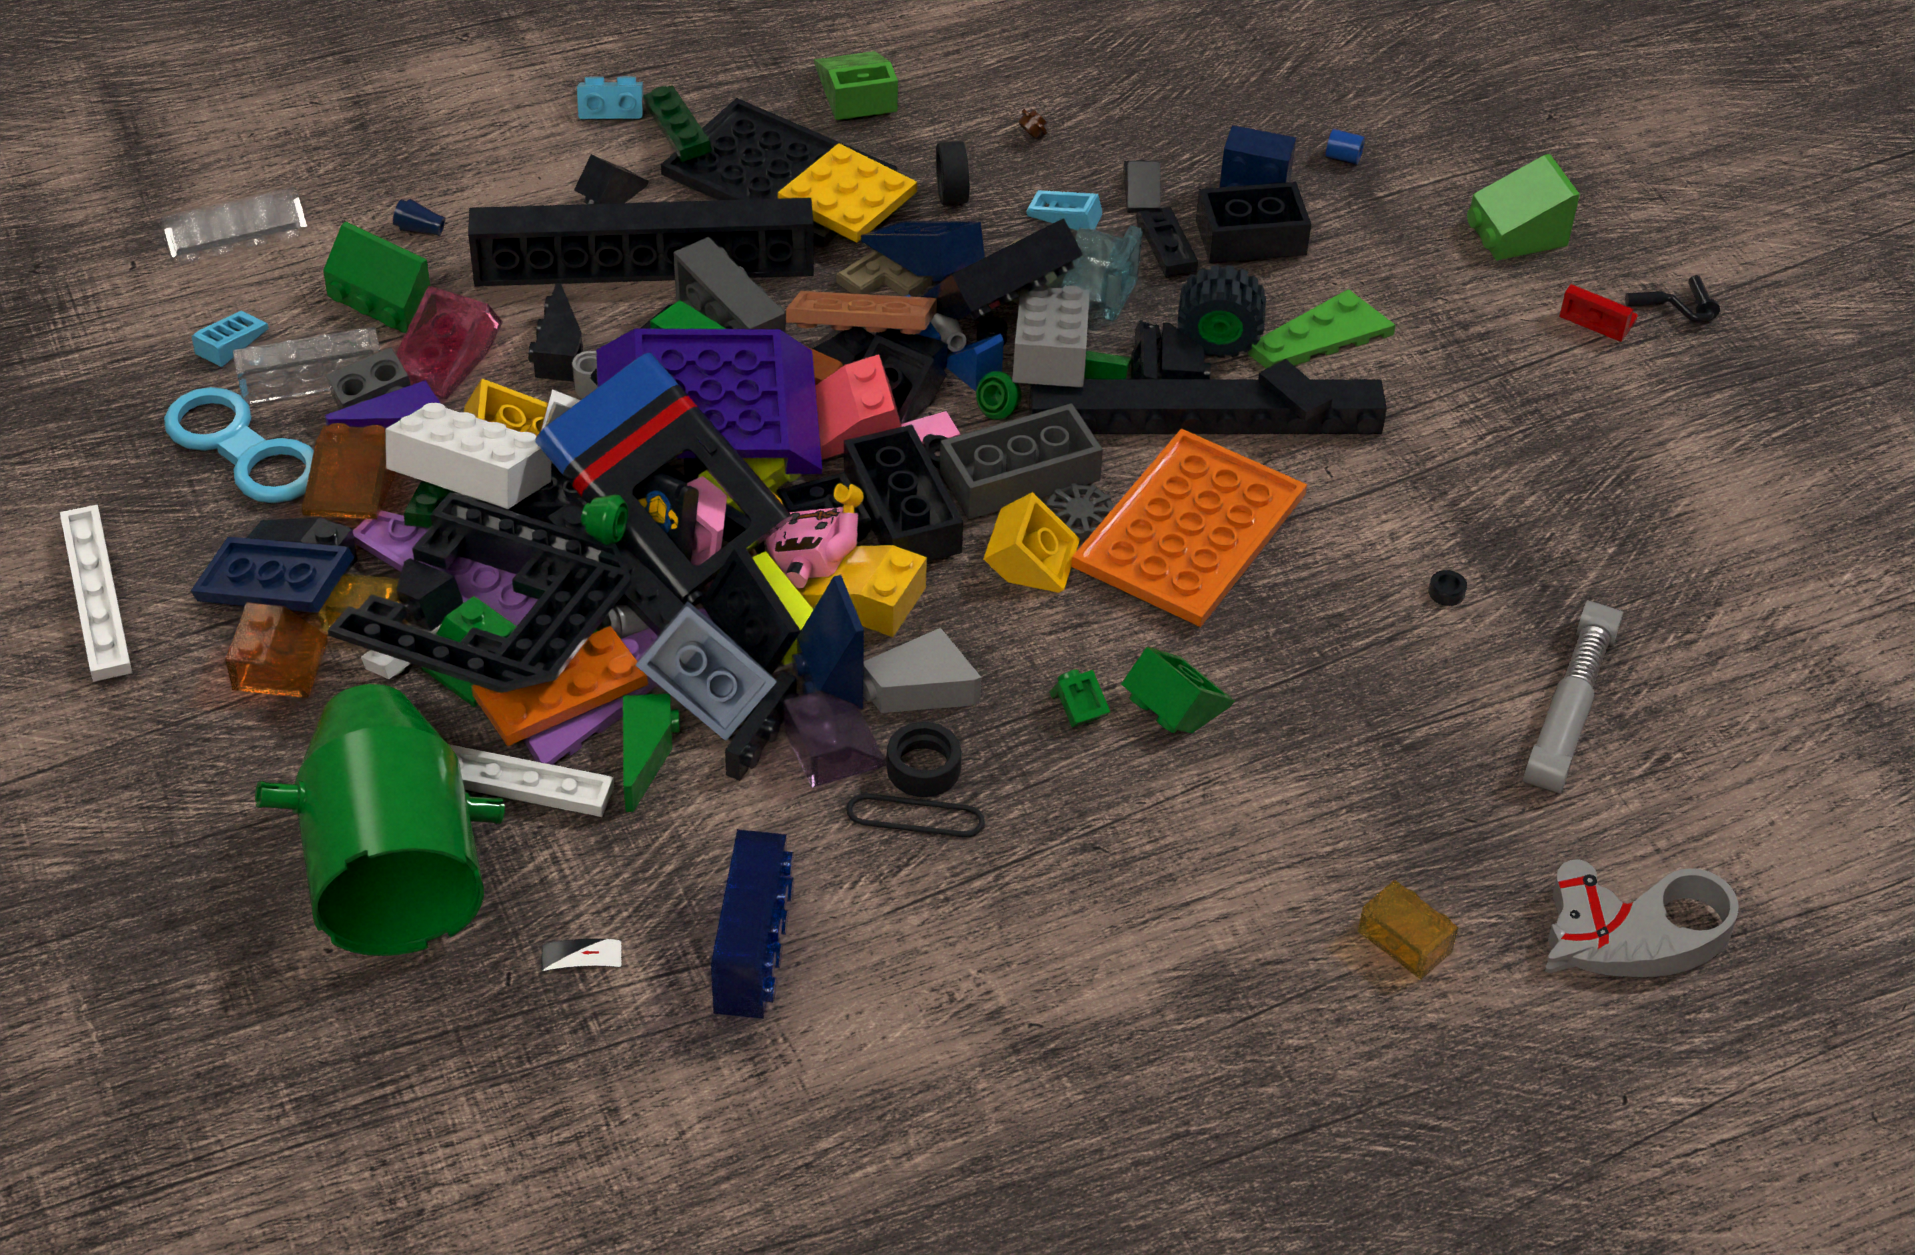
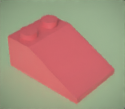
(854, 404)

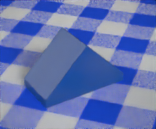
(977, 360)

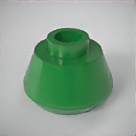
(998, 395)
(605, 518)

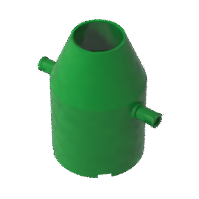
(384, 825)

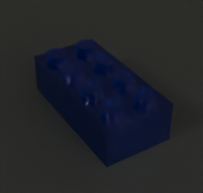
(752, 924)

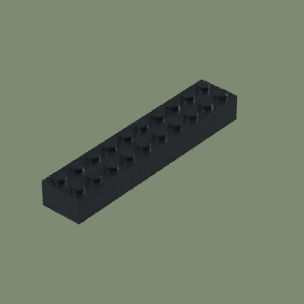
(636, 240)

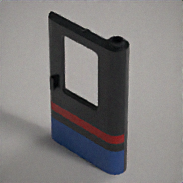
(629, 434)

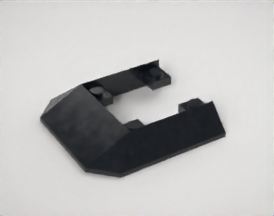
(563, 569)

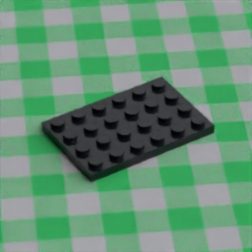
(753, 157)

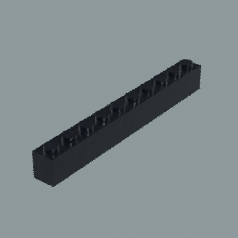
(1212, 406)

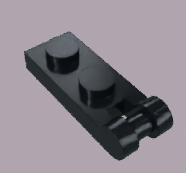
(1167, 241)

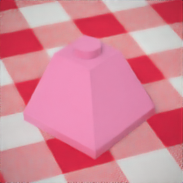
(709, 521)

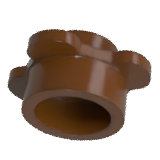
(1033, 123)

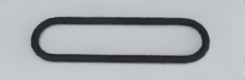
(913, 827)

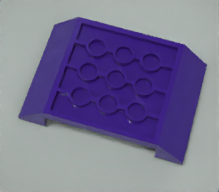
(745, 381)

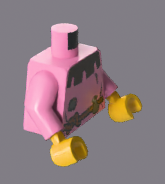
(816, 539)

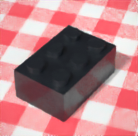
(1253, 222)

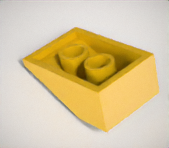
(506, 406)
(880, 582)

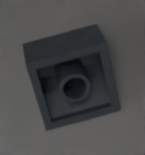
(911, 376)

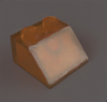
(274, 652)

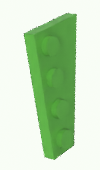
(1322, 331)

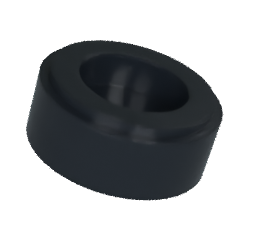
(1447, 588)

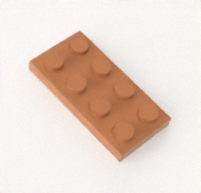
(861, 310)

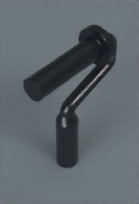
(1706, 309)

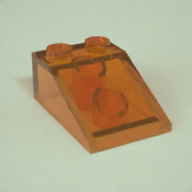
(348, 473)

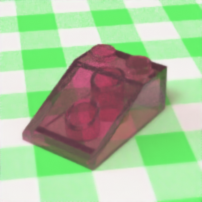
(447, 340)

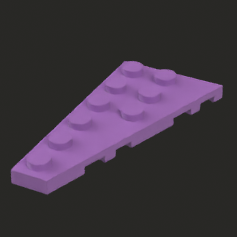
(393, 544)

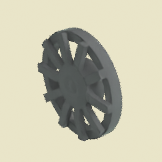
(1079, 510)

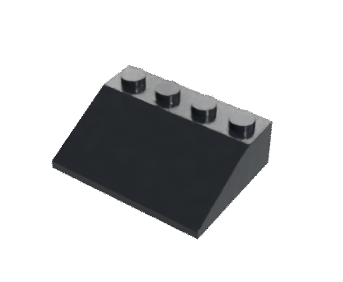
(1006, 272)

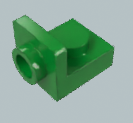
(1080, 697)

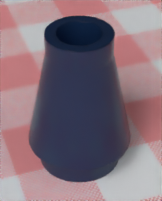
(416, 218)

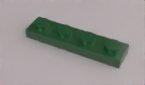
(677, 123)

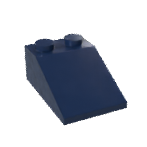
(929, 246)
(832, 647)

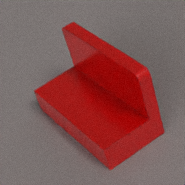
(1597, 313)

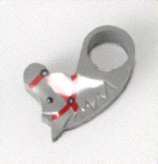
(1636, 937)

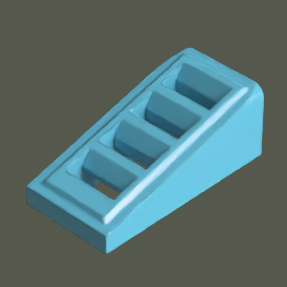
(1077, 209)
(215, 344)

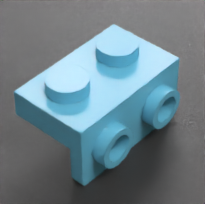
(610, 99)

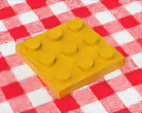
(850, 191)

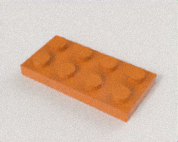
(594, 677)

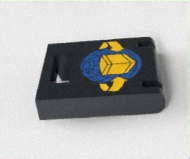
(672, 507)

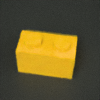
(1031, 545)

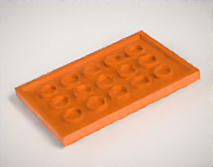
(1189, 527)

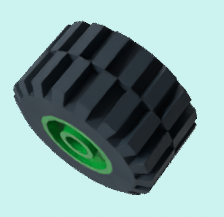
(1222, 310)

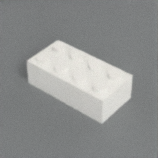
(467, 455)

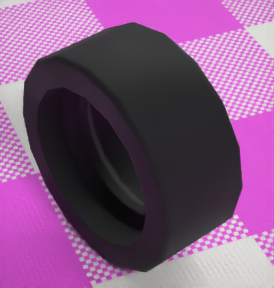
(952, 172)
(920, 736)

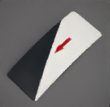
(581, 953)

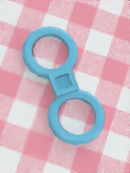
(239, 443)

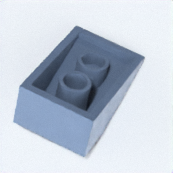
(706, 671)

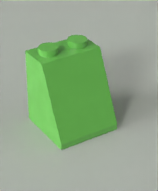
(1525, 210)

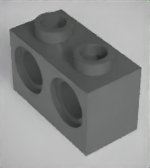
(367, 379)

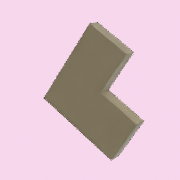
(877, 270)

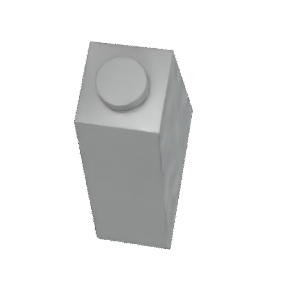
(921, 676)

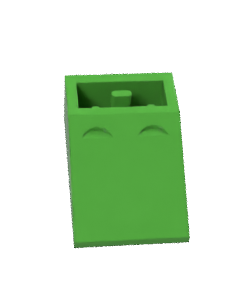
(858, 84)

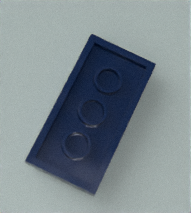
(273, 573)

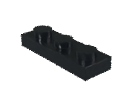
(759, 728)

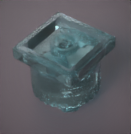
(1107, 267)

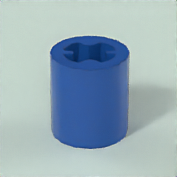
(1345, 146)

